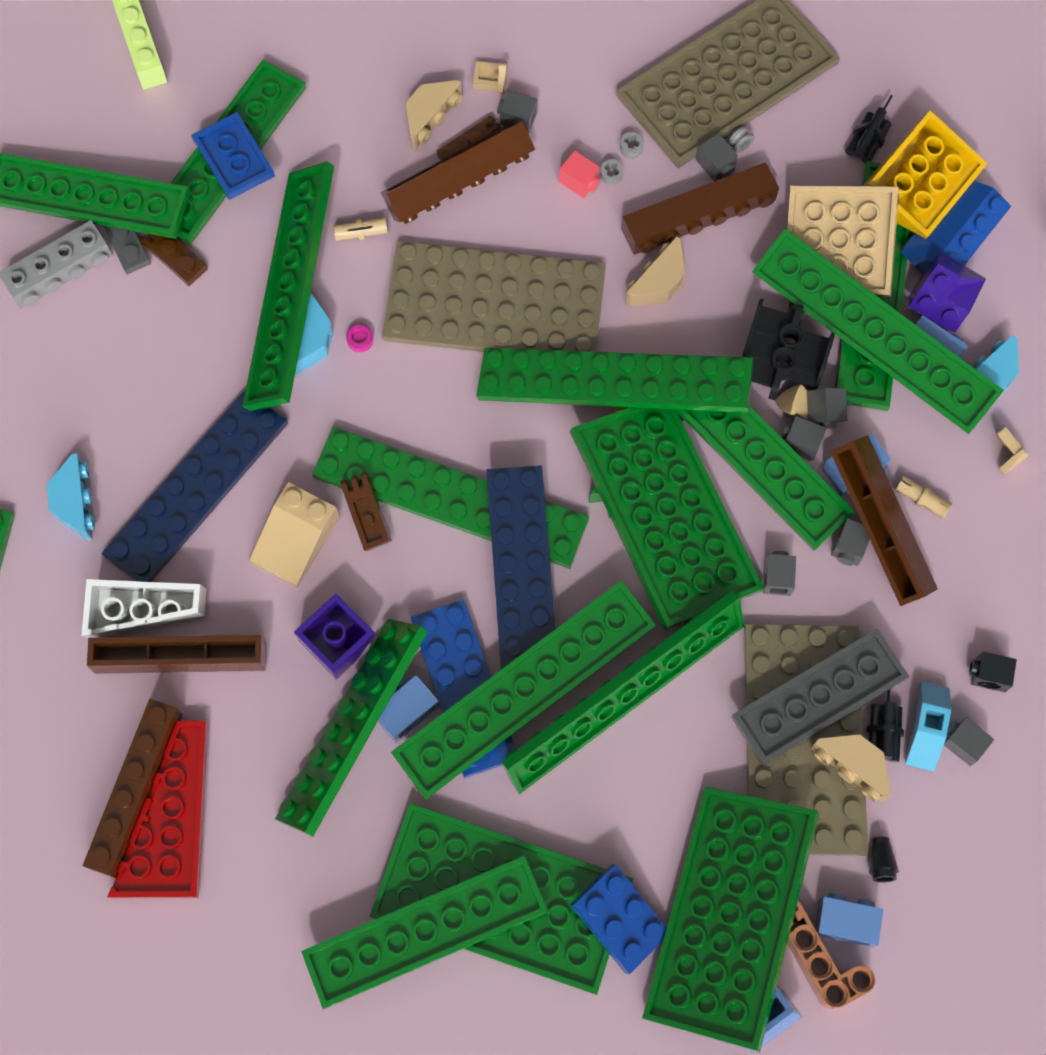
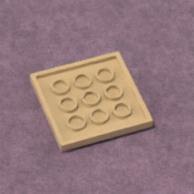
(850, 229)

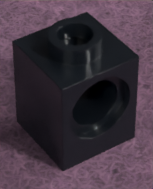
(993, 671)

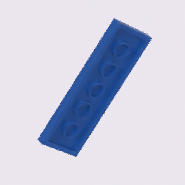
(457, 666)

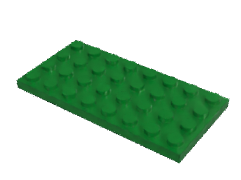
(665, 511)
(444, 851)
(731, 918)

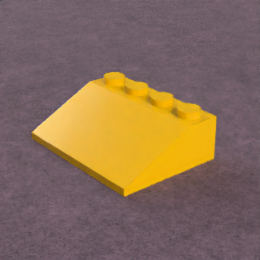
(931, 172)

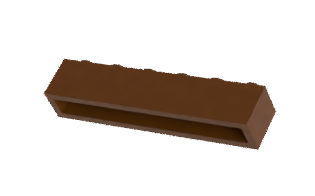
(458, 171)
(699, 208)
(884, 520)
(176, 654)
(132, 788)

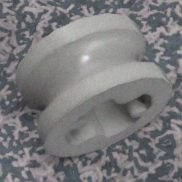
(741, 139)
(625, 141)
(611, 163)

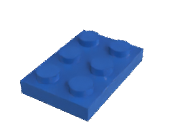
(233, 155)
(620, 918)

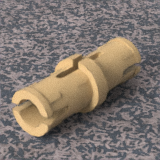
(379, 226)
(923, 497)

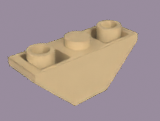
(430, 108)
(659, 278)
(857, 762)

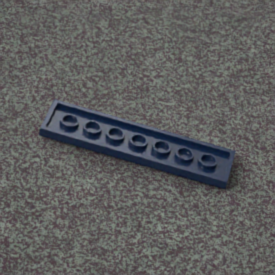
(193, 490)
(520, 559)

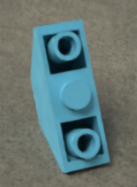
(315, 337)
(1002, 364)
(70, 497)
(929, 726)

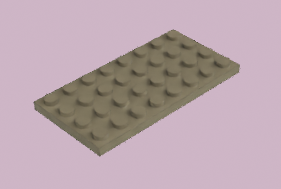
(727, 77)
(492, 300)
(797, 777)

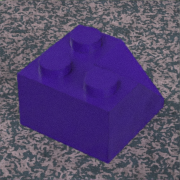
(946, 292)
(335, 636)

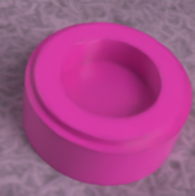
(359, 338)

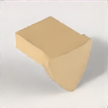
(490, 76)
(794, 401)
(1014, 448)

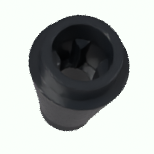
(882, 861)

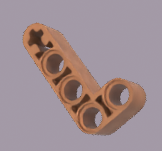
(831, 975)

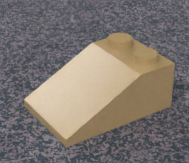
(294, 534)

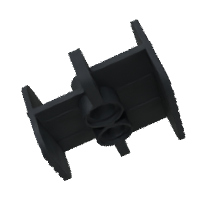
(767, 345)

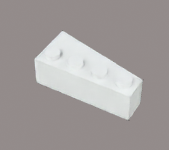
(130, 606)

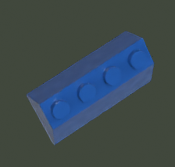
(961, 229)

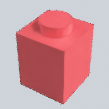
(579, 174)

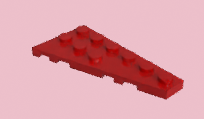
(168, 833)

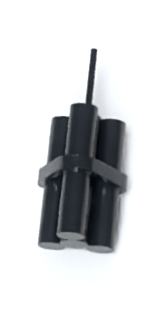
(869, 134)
(886, 728)

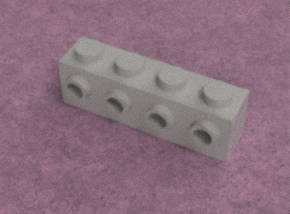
(55, 264)

